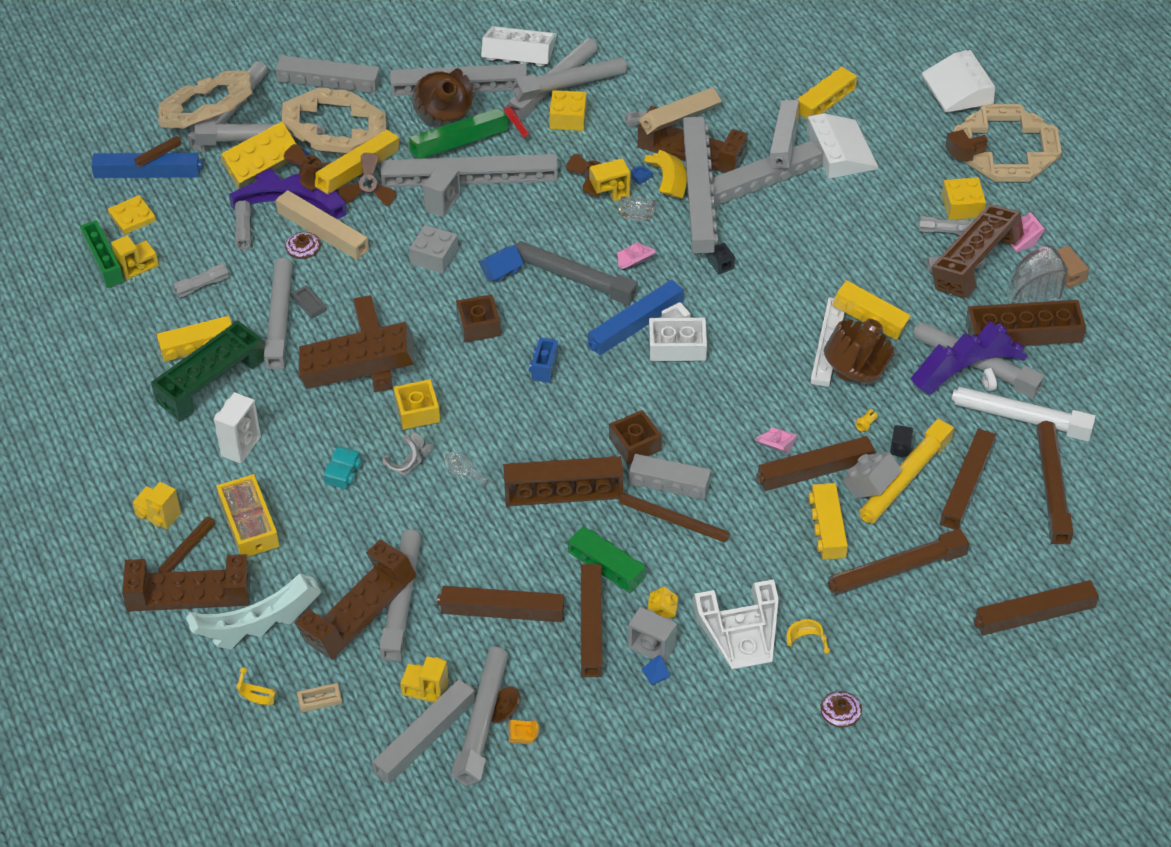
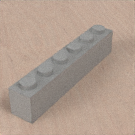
(328, 74)

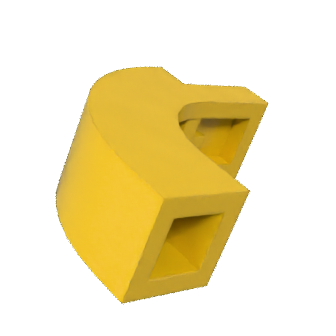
(674, 173)

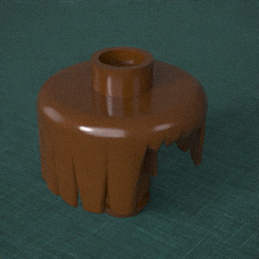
(442, 97)
(858, 351)

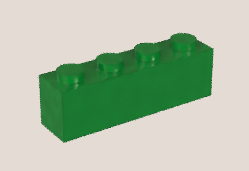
(101, 253)
(614, 563)

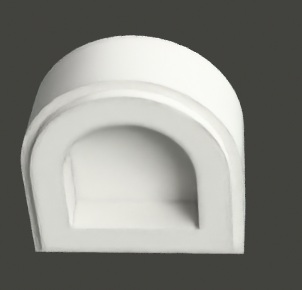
(989, 380)

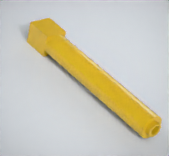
(934, 442)

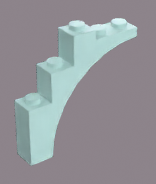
(256, 619)

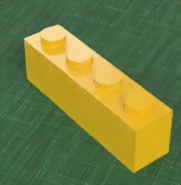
(827, 93)
(865, 305)
(185, 340)
(828, 520)

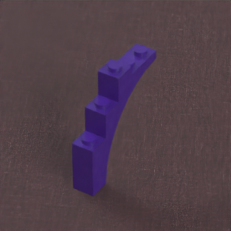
(270, 187)
(969, 349)

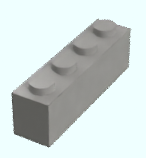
(669, 476)

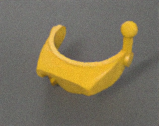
(806, 627)
(246, 691)

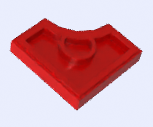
(516, 120)

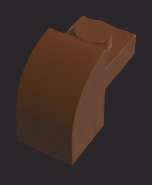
(964, 148)

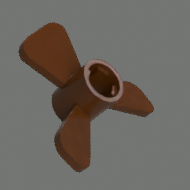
(309, 165)
(578, 165)
(349, 192)

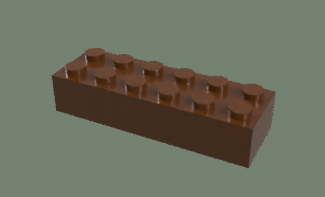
(1032, 322)
(356, 355)
(563, 481)

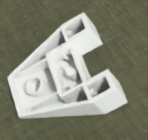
(741, 634)

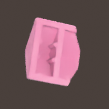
(1032, 232)
(634, 255)
(777, 440)

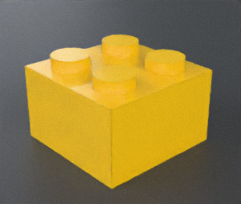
(568, 110)
(963, 198)
(416, 404)

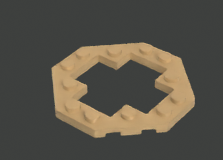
(238, 85)
(1030, 123)
(342, 144)

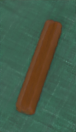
(157, 151)

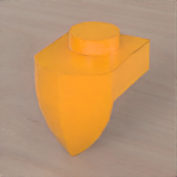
(523, 731)

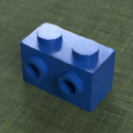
(501, 263)
(544, 360)

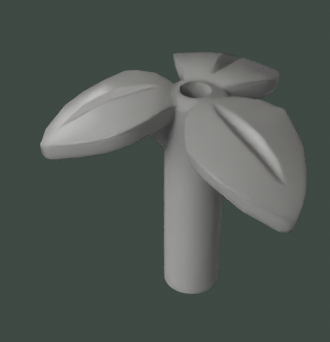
(418, 442)

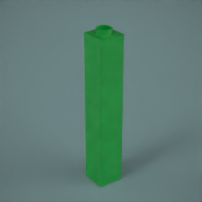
(458, 133)

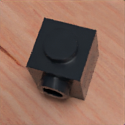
(721, 259)
(901, 441)

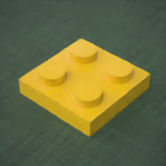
(131, 214)

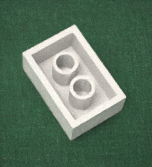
(677, 339)
(237, 427)

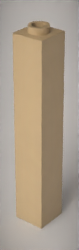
(675, 111)
(322, 225)

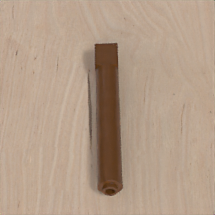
(1060, 520)
(947, 547)

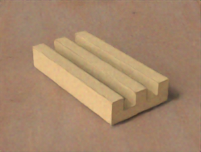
(320, 700)

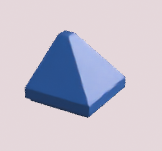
(656, 670)

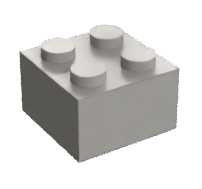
(441, 189)
(433, 249)
(871, 474)
(652, 634)

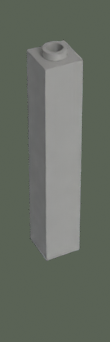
(785, 134)
(423, 731)

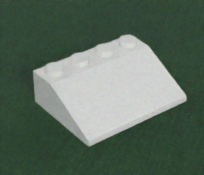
(518, 45)
(960, 82)
(841, 144)

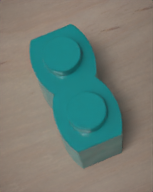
(342, 467)

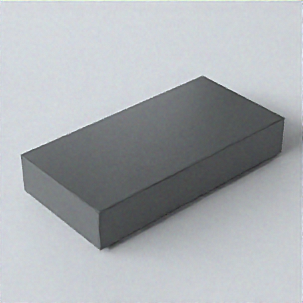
(309, 302)

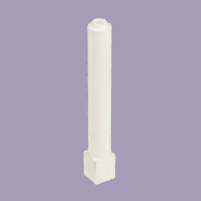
(1077, 424)

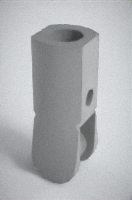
(633, 118)

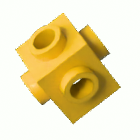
(663, 602)

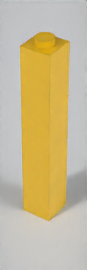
(350, 165)

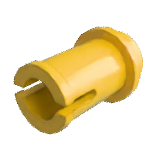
(863, 423)

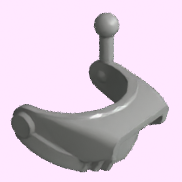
(409, 466)

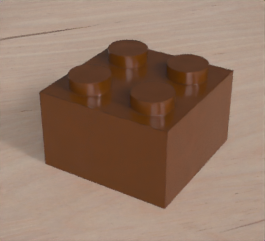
(478, 318)
(635, 436)

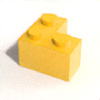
(611, 177)
(134, 258)
(158, 505)
(425, 681)

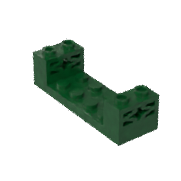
(177, 385)

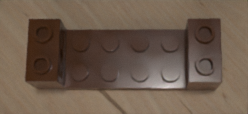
(723, 155)
(956, 266)
(188, 588)
(361, 604)

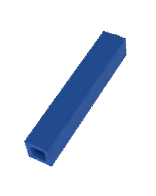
(166, 166)
(634, 317)

